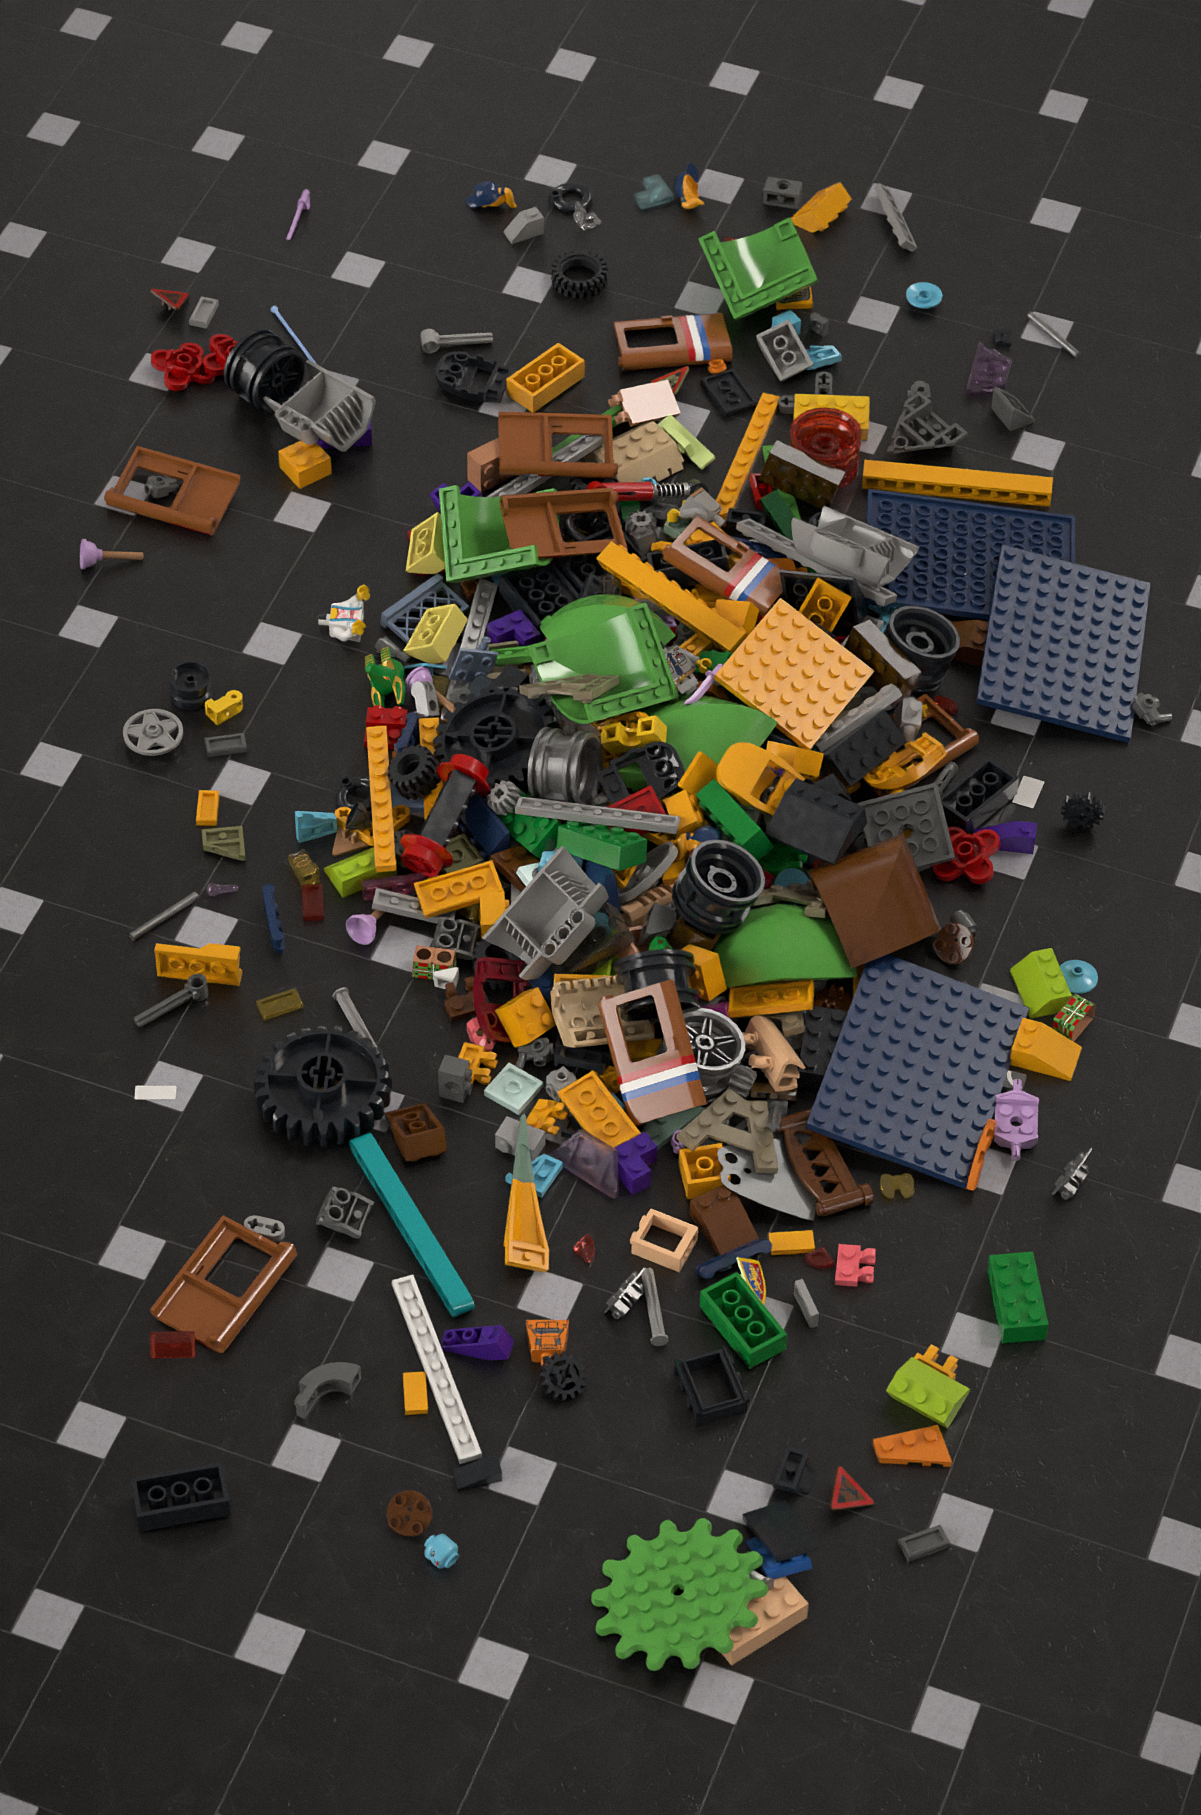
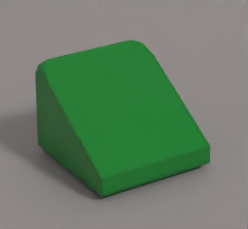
(627, 507)

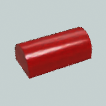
(759, 489)

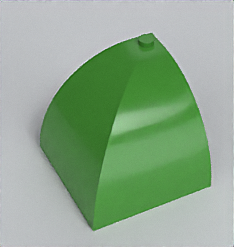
(759, 267)
(477, 538)
(593, 611)
(614, 647)
(709, 725)
(781, 946)

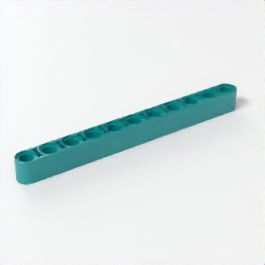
(412, 1225)

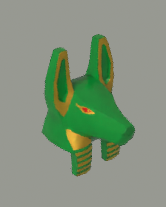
(385, 678)

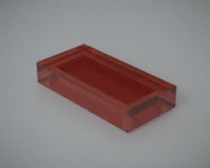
(312, 902)

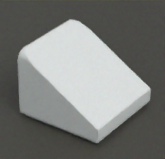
(446, 976)

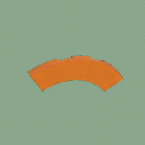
(983, 1146)

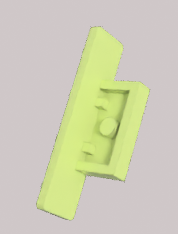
(686, 442)

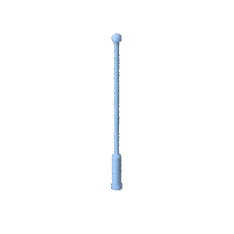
(274, 309)

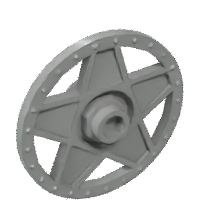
(153, 732)

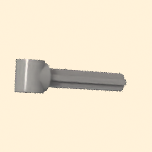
(431, 340)

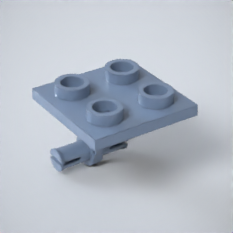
(473, 663)

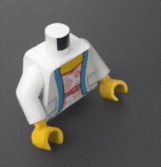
(347, 617)

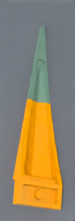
(524, 1232)

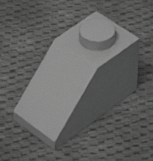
(525, 225)

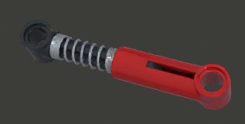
(647, 491)

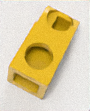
(224, 707)

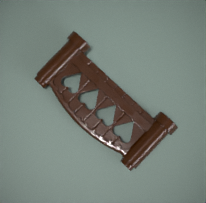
(847, 1193)

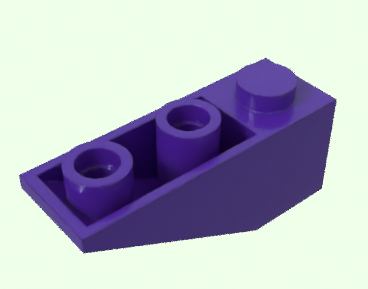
(479, 1342)

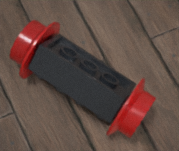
(462, 780)

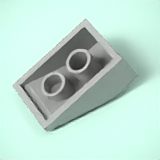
(784, 350)

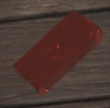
(172, 1344)

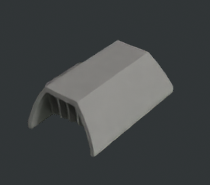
(325, 410)
(853, 547)
(549, 915)

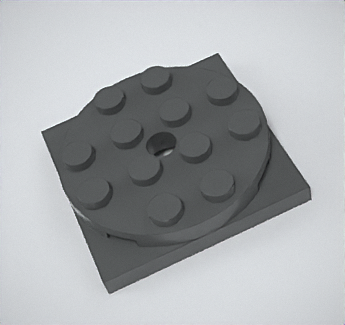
(915, 810)

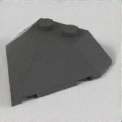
(922, 429)

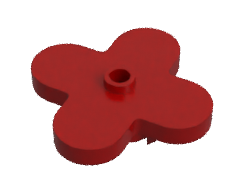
(221, 347)
(181, 366)
(971, 856)

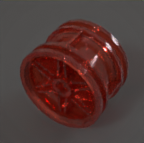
(829, 437)

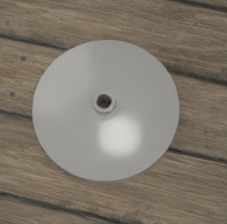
(649, 873)

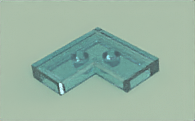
(656, 192)

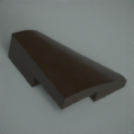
(764, 1090)

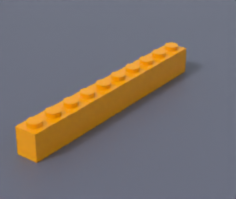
(957, 483)
(671, 598)

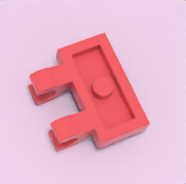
(848, 1265)

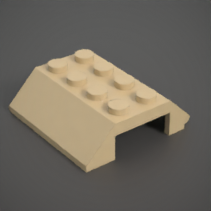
(642, 453)
(579, 1015)

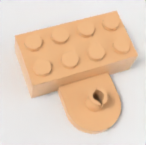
(776, 1614)

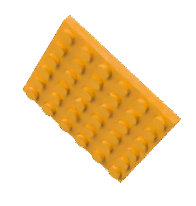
(794, 674)

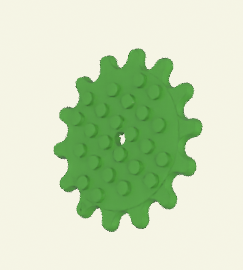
(681, 1625)

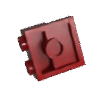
(393, 719)

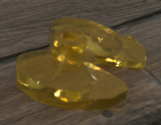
(904, 1183)

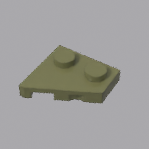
(225, 842)

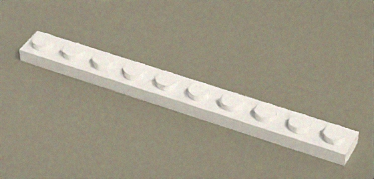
(436, 1369)

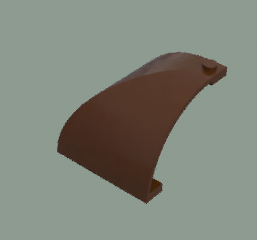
(876, 900)

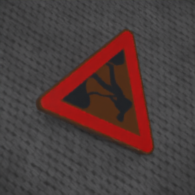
(171, 298)
(848, 1493)

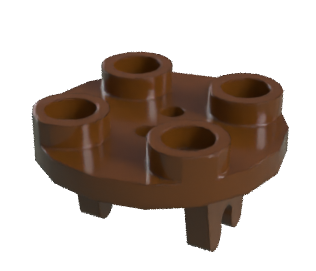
(947, 937)
(834, 996)
(399, 1510)

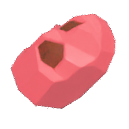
(478, 1037)

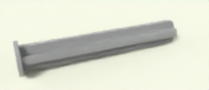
(352, 1014)
(656, 1322)

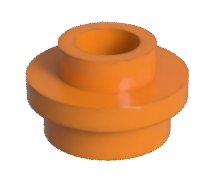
(716, 366)

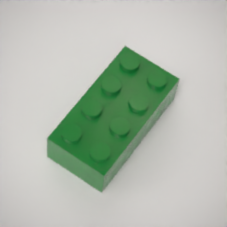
(733, 820)
(533, 832)
(603, 844)
(1017, 1297)
(743, 1320)

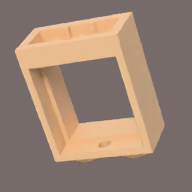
(657, 1254)

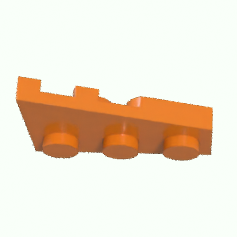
(917, 1446)

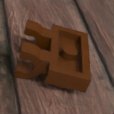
(460, 1006)

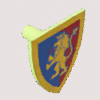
(753, 1276)

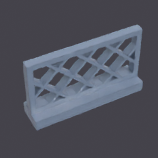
(415, 599)

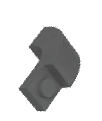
(325, 1379)

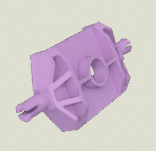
(1017, 1107)

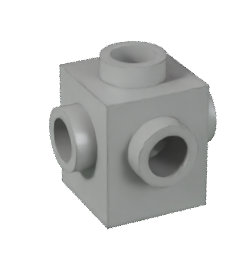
(558, 1080)

